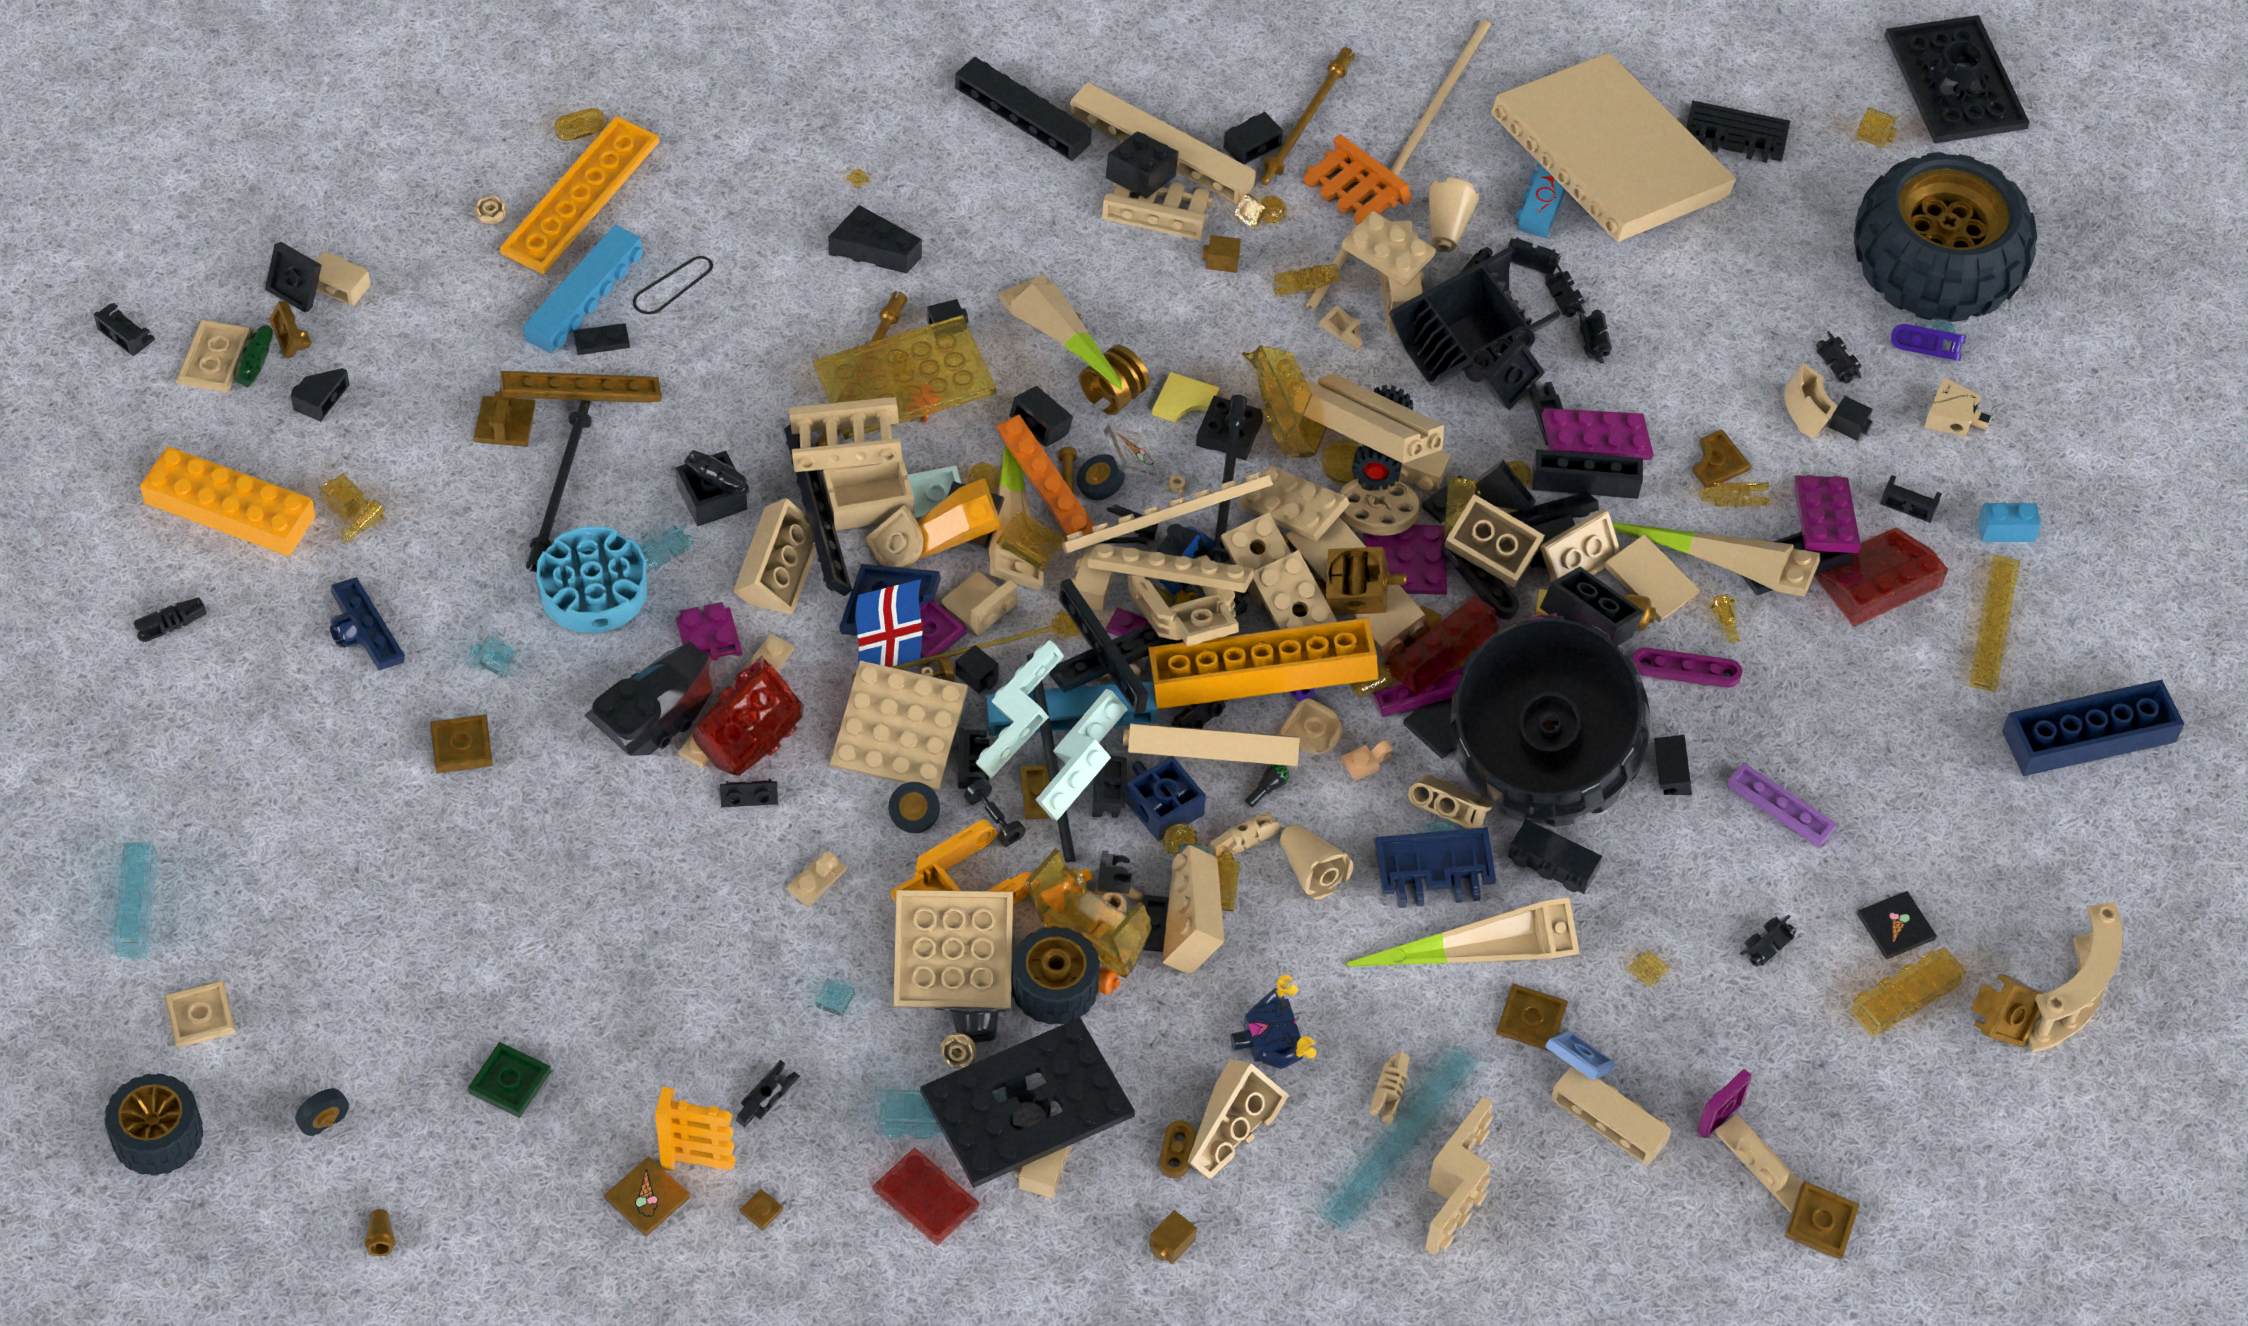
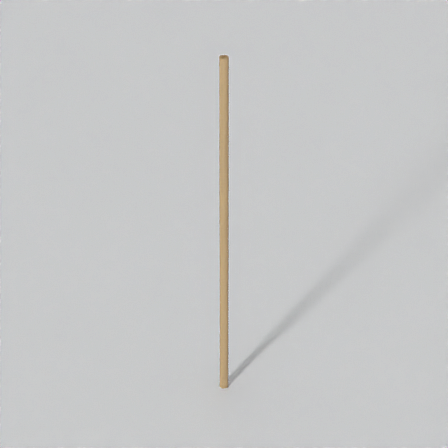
(1416, 135)

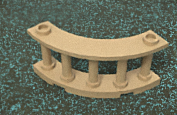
(2074, 1003)

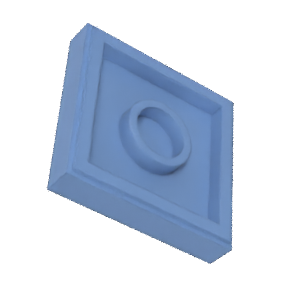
(1580, 1055)

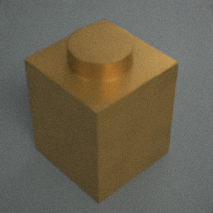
(1222, 253)
(1172, 1237)

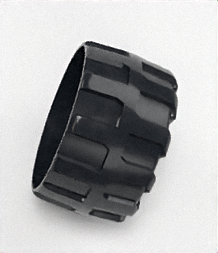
(1560, 675)

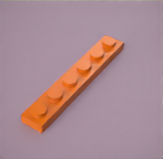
(1044, 476)

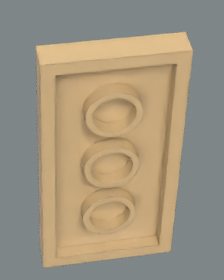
(1295, 504)

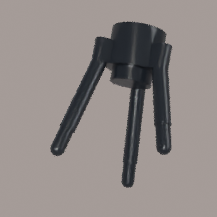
(1144, 533)

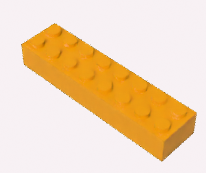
(1263, 663)

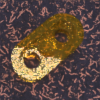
(579, 124)

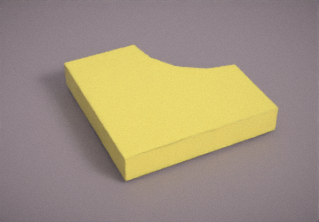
(1182, 396)

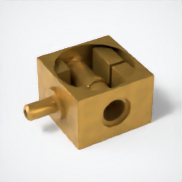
(1354, 569)

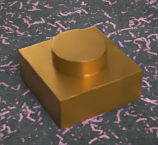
(761, 1209)

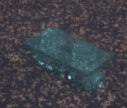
(673, 540)

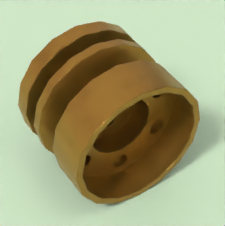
(1130, 372)

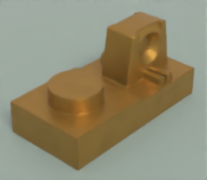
(286, 330)

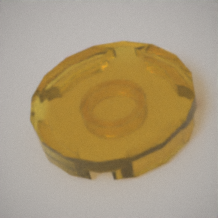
(1338, 461)

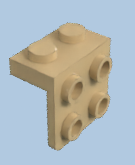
(980, 602)

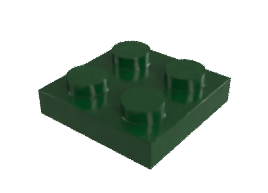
(509, 1079)

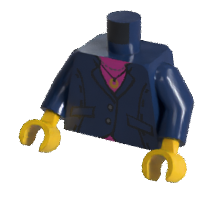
(1273, 1030)

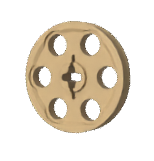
(1380, 506)

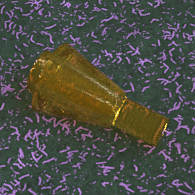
(367, 516)
(1725, 612)

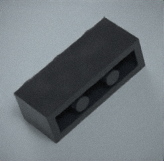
(1554, 857)

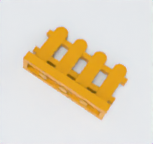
(693, 1133)

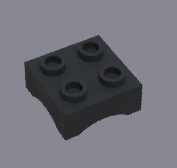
(1214, 433)

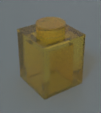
(1877, 128)
(342, 497)

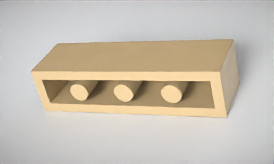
(1612, 1115)

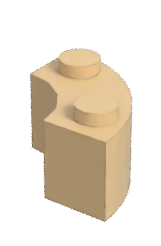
(1808, 401)

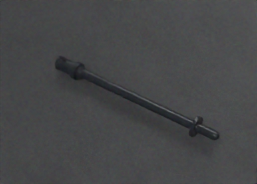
(579, 420)
(1235, 422)

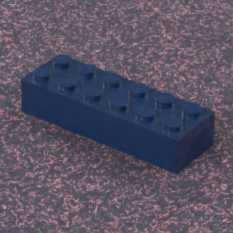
(2092, 727)

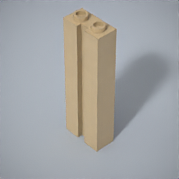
(1373, 419)
(1402, 616)
(1212, 744)

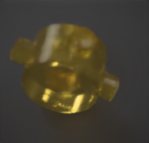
(857, 178)

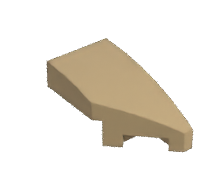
(1342, 326)

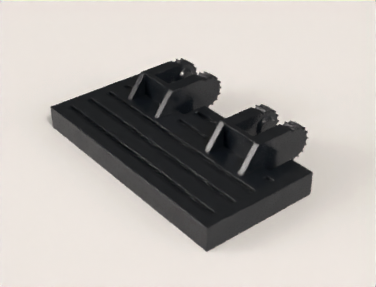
(1738, 130)

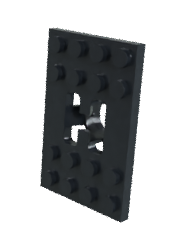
(1967, 111)
(983, 1128)

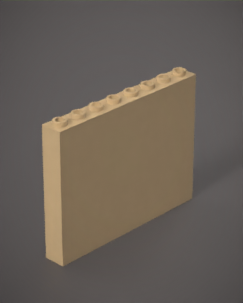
(1613, 146)

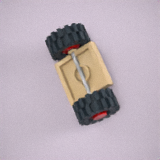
(1372, 465)

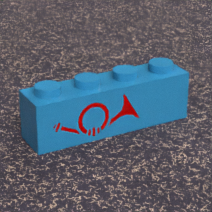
(1540, 203)

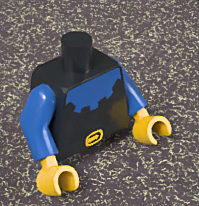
(1184, 542)

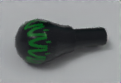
(1273, 778)

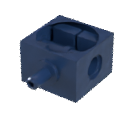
(1164, 796)

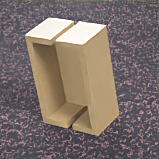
(867, 493)

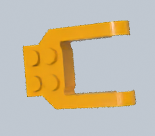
(931, 865)

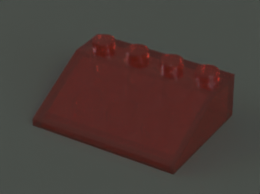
(1883, 576)

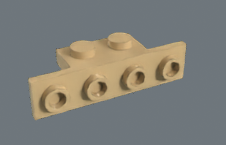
(1760, 1160)

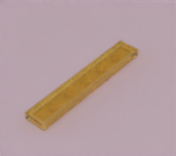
(1994, 623)

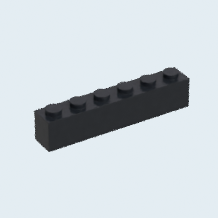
(1023, 108)

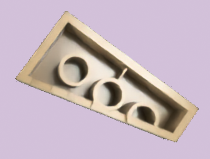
(1194, 911)

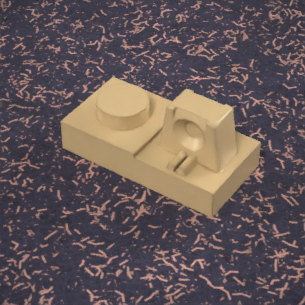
(817, 878)

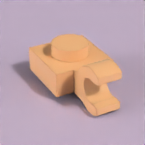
(1364, 762)

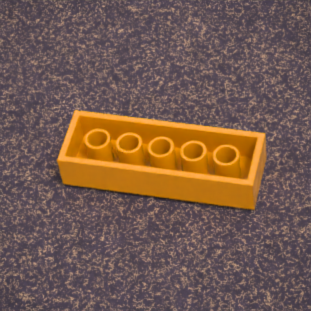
(228, 500)

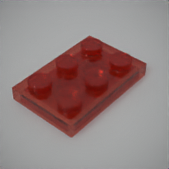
(925, 1196)

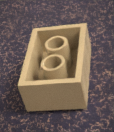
(1494, 540)

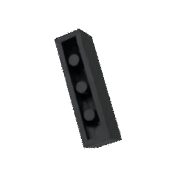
(1587, 473)

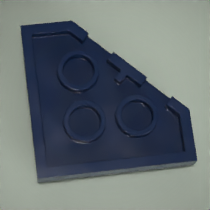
(879, 577)

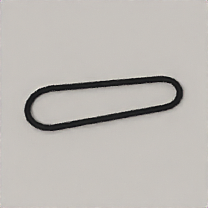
(667, 275)

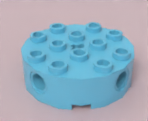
(592, 580)

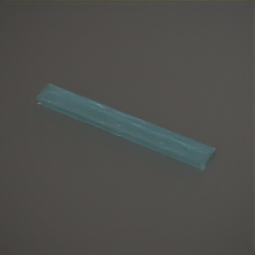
(1398, 1138)

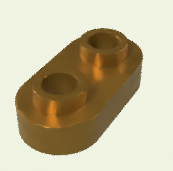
(1175, 1150)

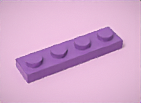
(1781, 804)

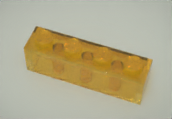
(1907, 991)

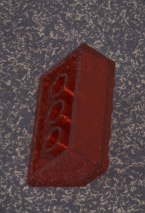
(1443, 644)

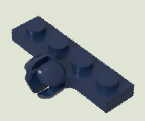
(363, 625)

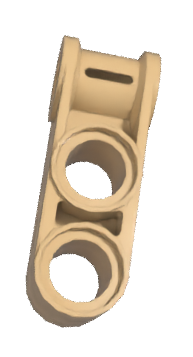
(1468, 808)

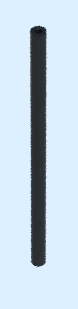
(1053, 770)

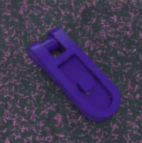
(1927, 341)

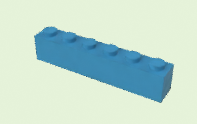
(583, 289)
(1069, 707)

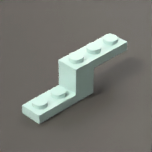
(1019, 708)
(1081, 754)

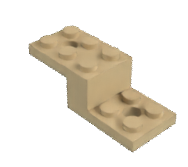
(1278, 575)
(1460, 1177)

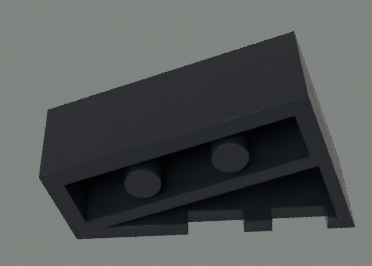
(875, 241)

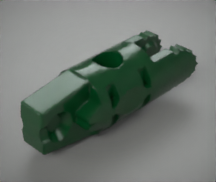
(253, 356)

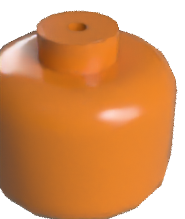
(1108, 981)

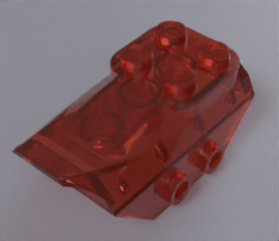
(748, 719)

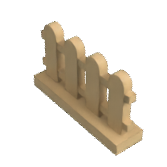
(1159, 217)

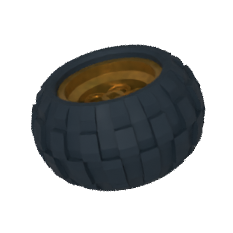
(1945, 237)

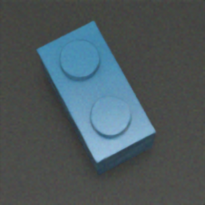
(2009, 522)

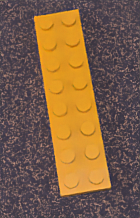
(579, 195)

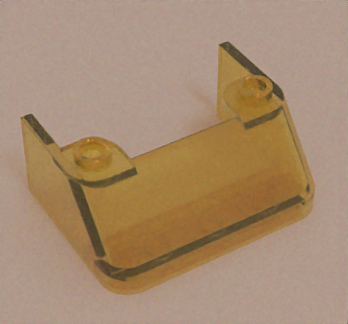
(1066, 902)

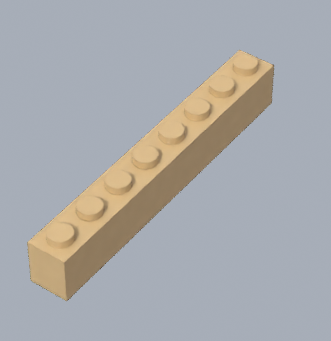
(1195, 158)

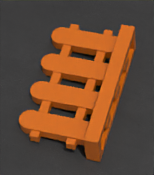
(1359, 167)

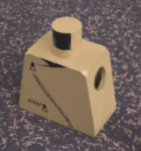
(1956, 410)

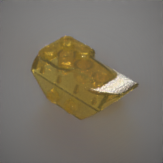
(1285, 401)

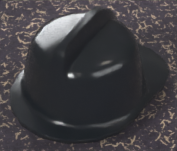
(978, 1025)

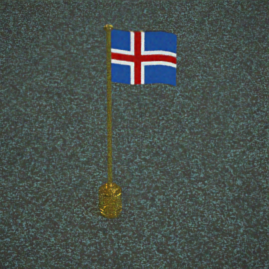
(892, 628)

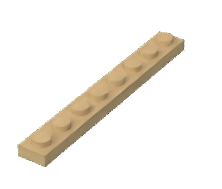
(1155, 515)

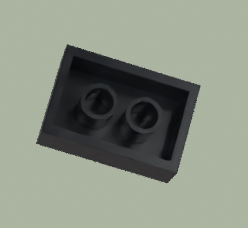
(1591, 602)

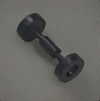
(978, 792)

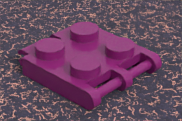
(709, 630)

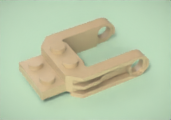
(1190, 621)

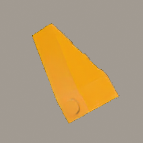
(959, 519)

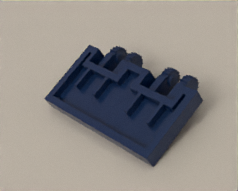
(1437, 859)

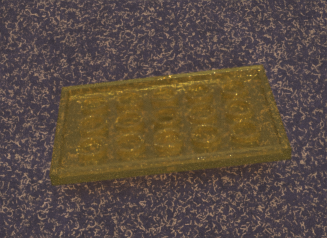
(921, 368)

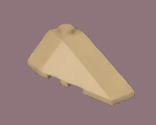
(1237, 1106)

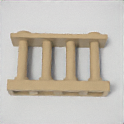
(843, 416)

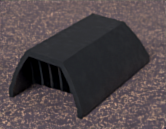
(1465, 322)

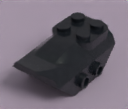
(655, 703)

